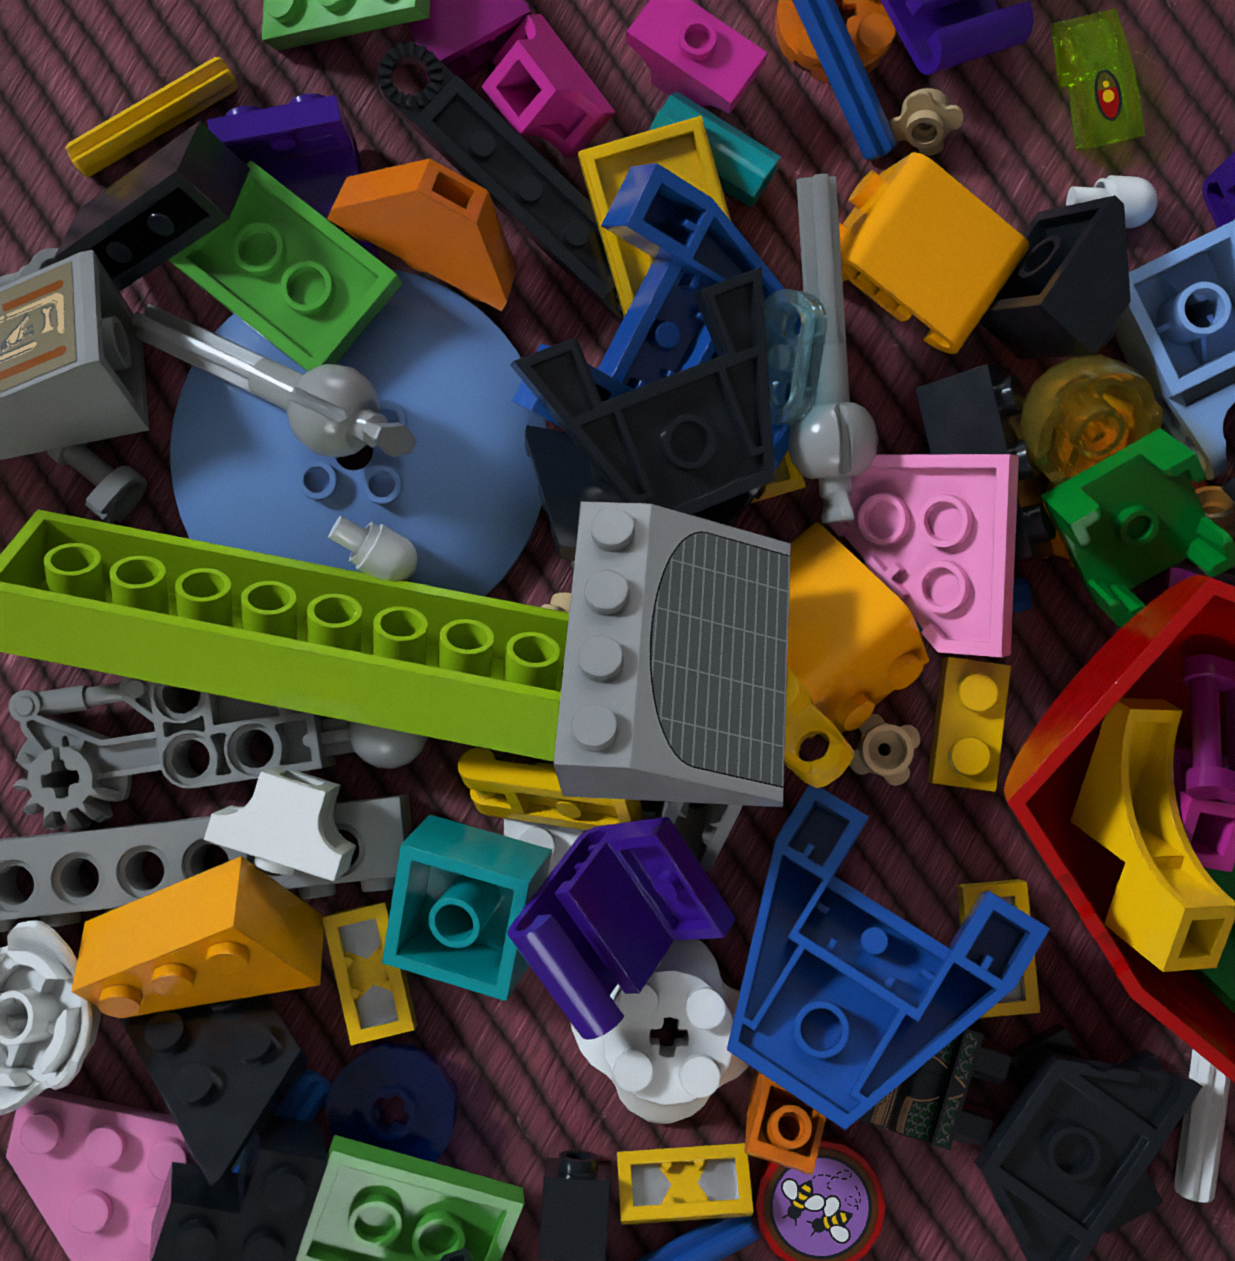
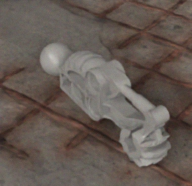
(219, 722)

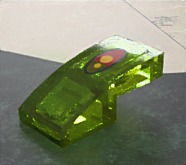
(1100, 79)

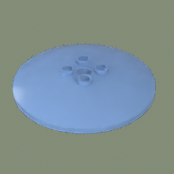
(458, 497)

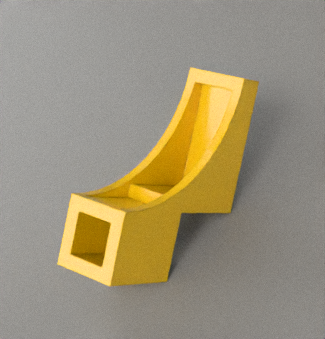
(1129, 805)

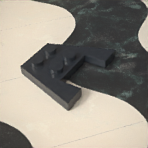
(685, 435)

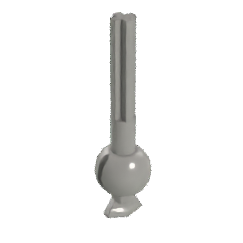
(327, 408)
(836, 435)

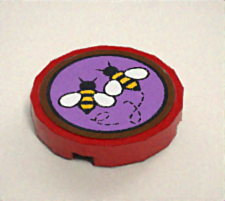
(822, 1214)

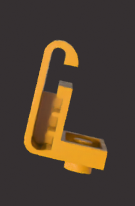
(927, 249)
(847, 631)

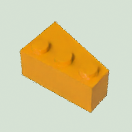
(200, 944)

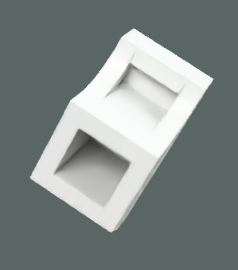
(286, 826)

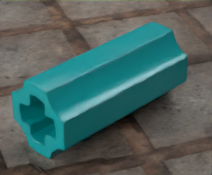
(741, 162)

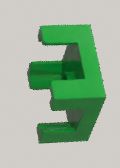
(1135, 521)

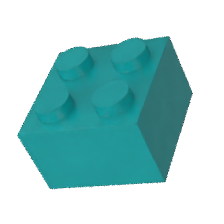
(456, 902)

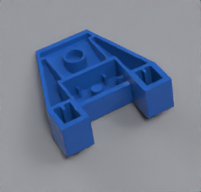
(664, 327)
(848, 993)

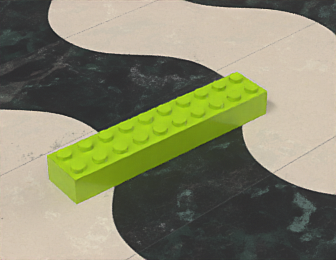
(284, 633)

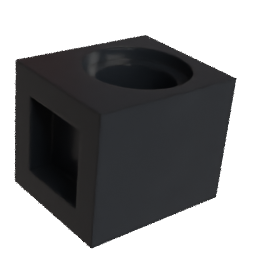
(575, 1207)

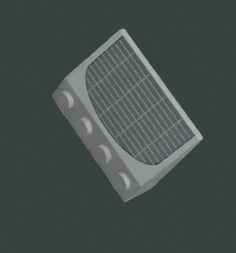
(674, 660)

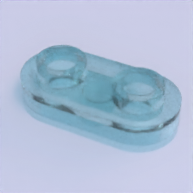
(793, 356)

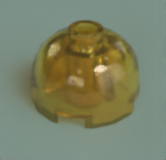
(1085, 414)

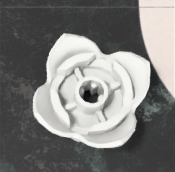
(41, 1021)
(677, 1079)

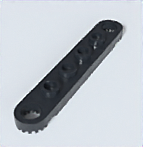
(507, 166)

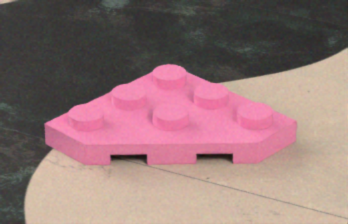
(942, 543)
(95, 1171)

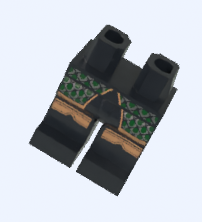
(933, 1099)

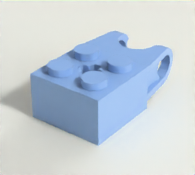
(1182, 360)

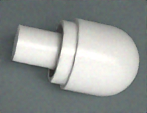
(1135, 192)
(376, 549)

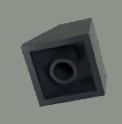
(1067, 284)

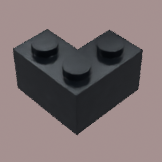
(261, 1210)

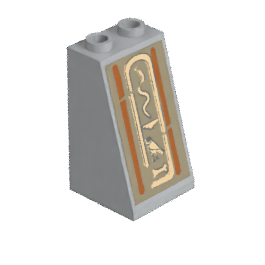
(68, 360)

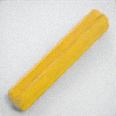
(151, 117)

